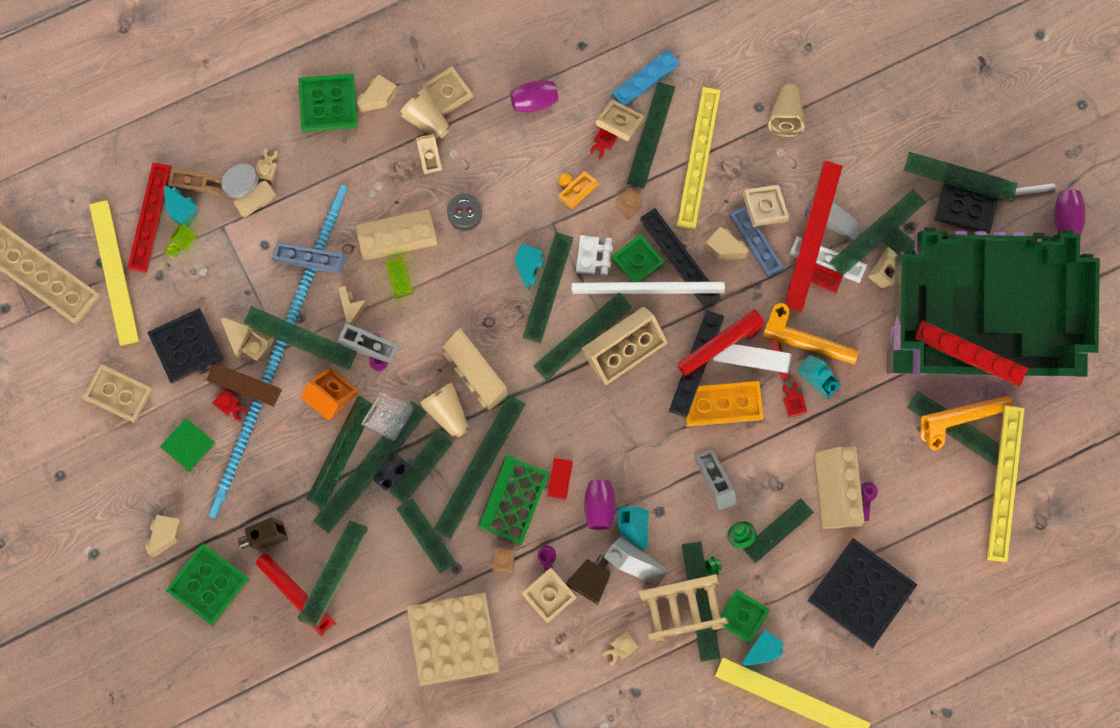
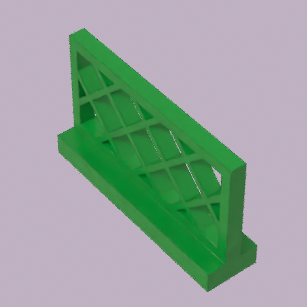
(498, 491)

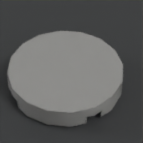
(239, 180)

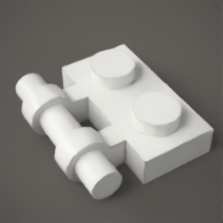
(587, 255)

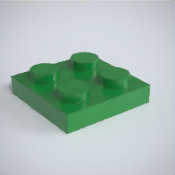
(637, 259)
(744, 616)

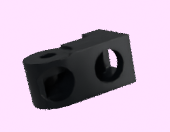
(391, 472)

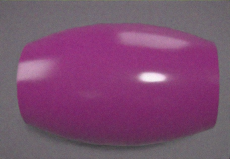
(534, 96)
(1070, 211)
(599, 504)

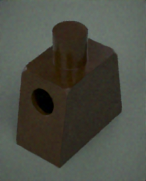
(263, 534)
(590, 579)

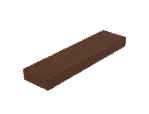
(244, 385)

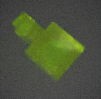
(182, 239)

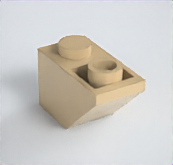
(378, 95)
(725, 246)
(884, 270)
(164, 534)

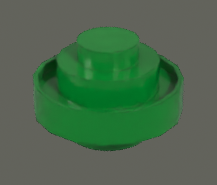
(741, 534)

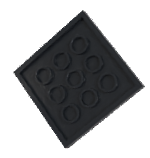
(862, 593)

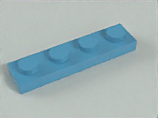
(645, 78)

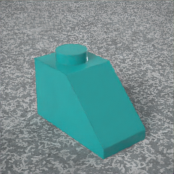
(764, 650)

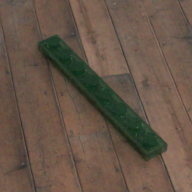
(479, 467)
(364, 473)

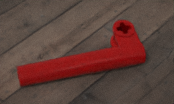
(747, 325)
(290, 589)

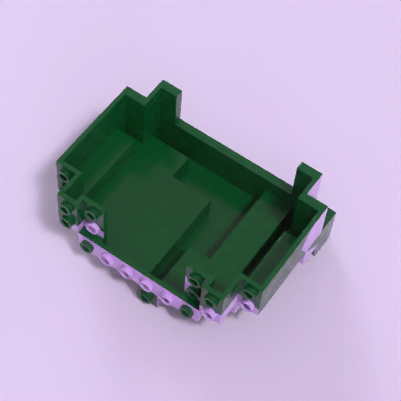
(1002, 292)

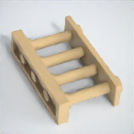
(690, 588)

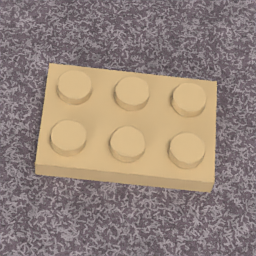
(117, 393)

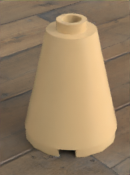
(787, 113)
(425, 115)
(446, 410)

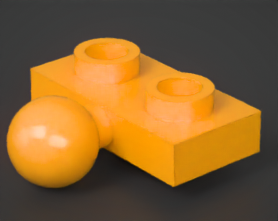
(576, 189)

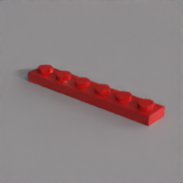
(149, 218)
(970, 353)

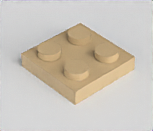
(448, 91)
(619, 120)
(765, 205)
(549, 595)

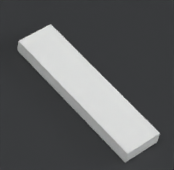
(826, 255)
(755, 358)

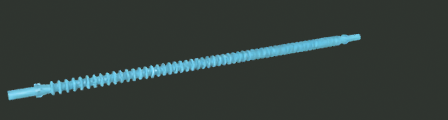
(220, 496)

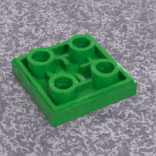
(187, 444)

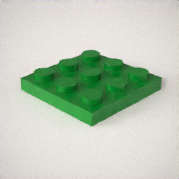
(327, 102)
(207, 584)

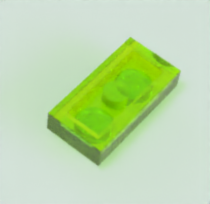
(399, 278)

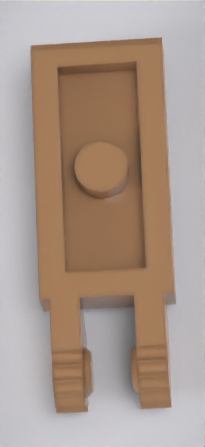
(193, 181)

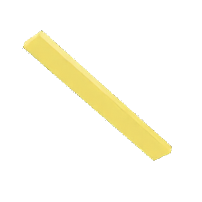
(698, 158)
(114, 273)
(1005, 483)
(787, 697)

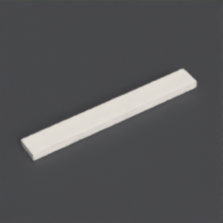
(648, 287)

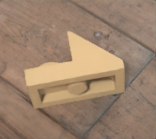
(428, 154)
(351, 310)
(258, 345)

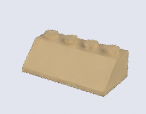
(396, 235)
(625, 345)
(474, 370)
(839, 488)

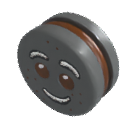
(464, 212)

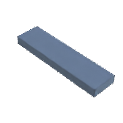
(756, 242)
(309, 257)

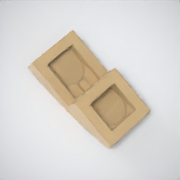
(258, 197)

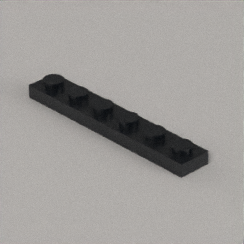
(677, 254)
(689, 384)

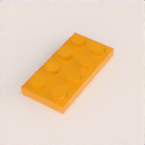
(726, 404)

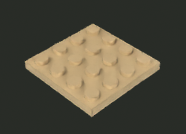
(452, 639)

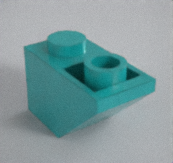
(179, 208)
(527, 262)
(819, 376)
(634, 525)

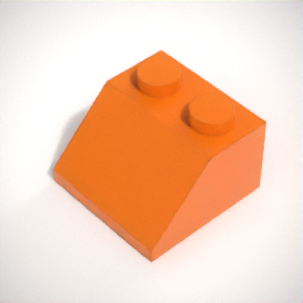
(328, 393)

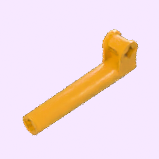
(777, 330)
(935, 424)

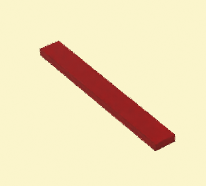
(813, 235)

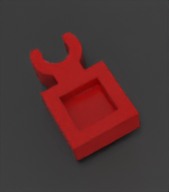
(604, 140)
(794, 402)
(229, 403)

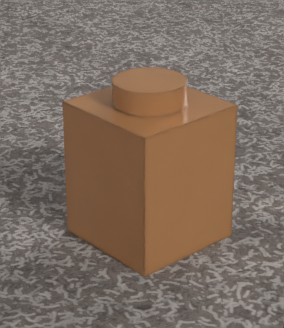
(629, 202)
(503, 560)

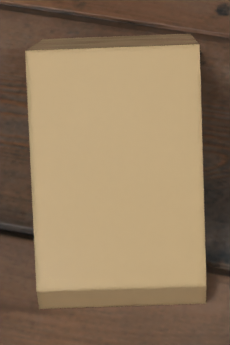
(237, 334)

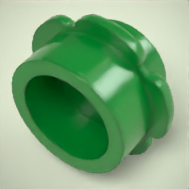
(713, 566)

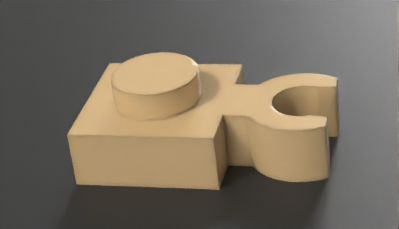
(266, 168)
(622, 647)

